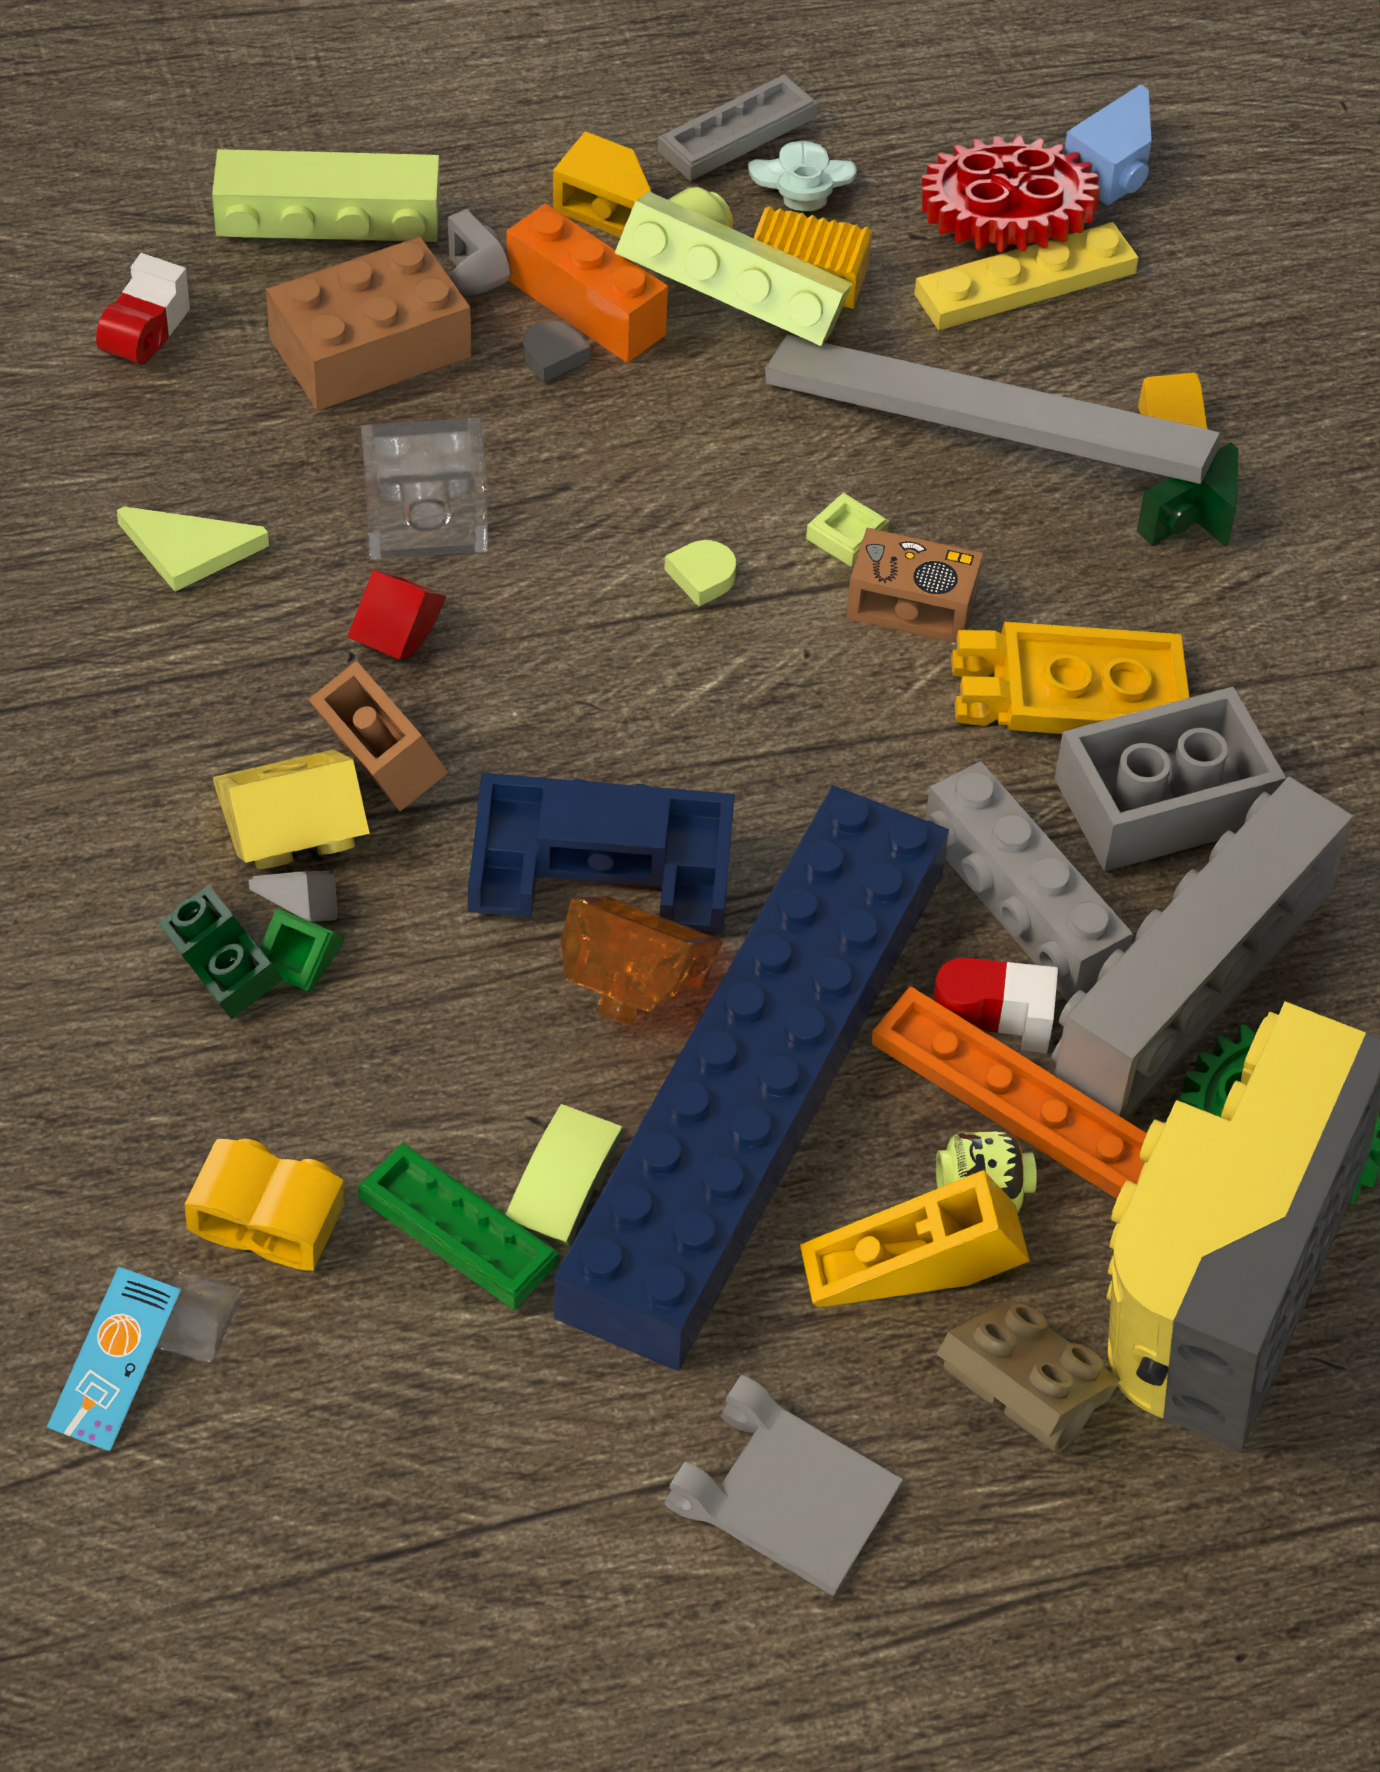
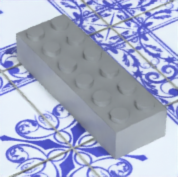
(1201, 948)

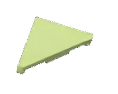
(189, 546)

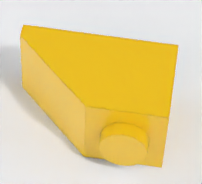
(598, 183)

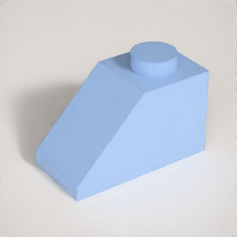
(1116, 144)

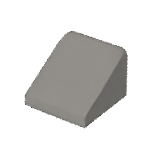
(302, 893)

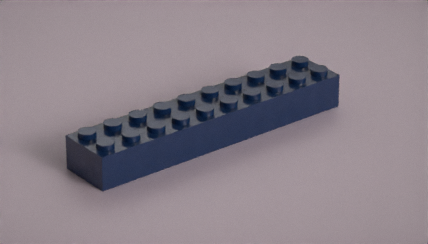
(750, 1080)

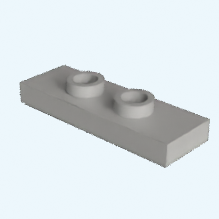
(737, 127)

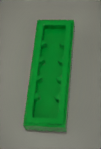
(458, 1225)

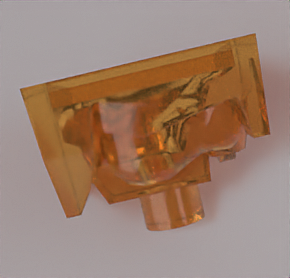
(632, 955)

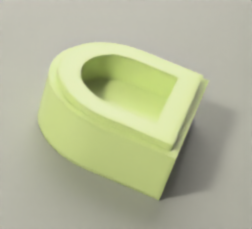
(702, 570)

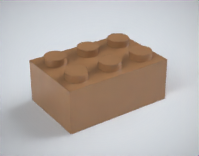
(369, 323)

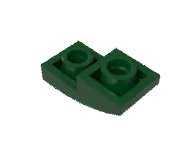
(220, 951)

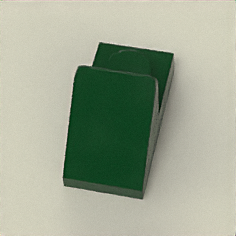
(1177, 503)

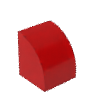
(395, 615)

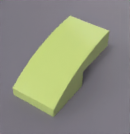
(564, 1173)

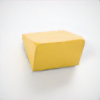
(1174, 399)

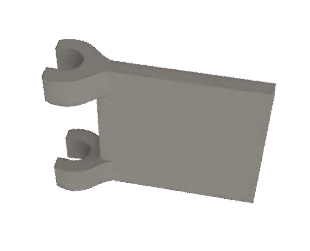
(789, 1491)

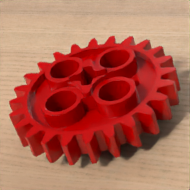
(1010, 193)

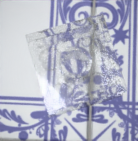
(425, 488)

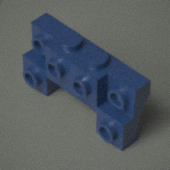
(601, 835)

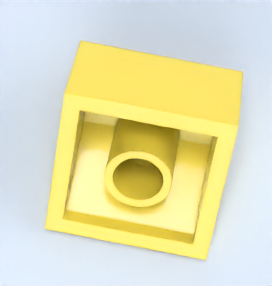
(293, 808)

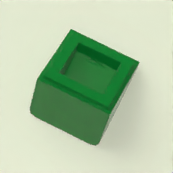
(299, 949)

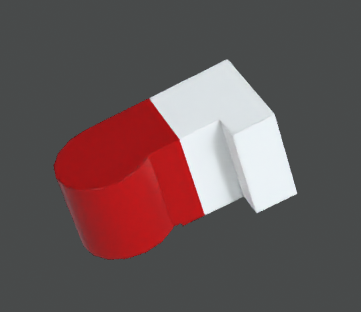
(145, 310)
(1001, 997)

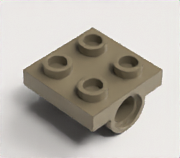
(1031, 1369)

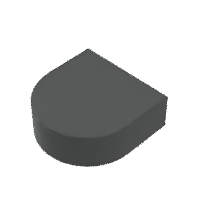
(554, 349)

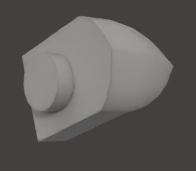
(476, 254)

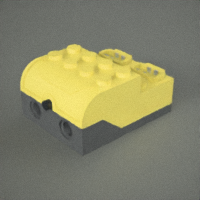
(1238, 1223)

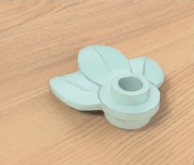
(803, 174)

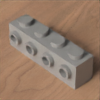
(1025, 879)

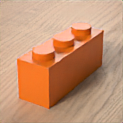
(587, 283)

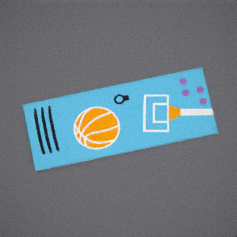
(113, 1358)

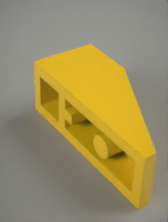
(918, 1245)

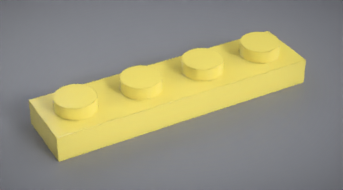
(1025, 277)

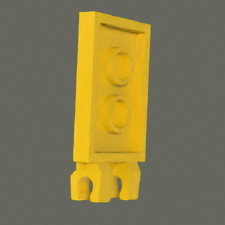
(1064, 675)

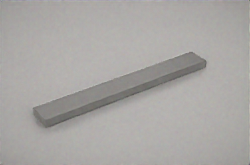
(994, 408)

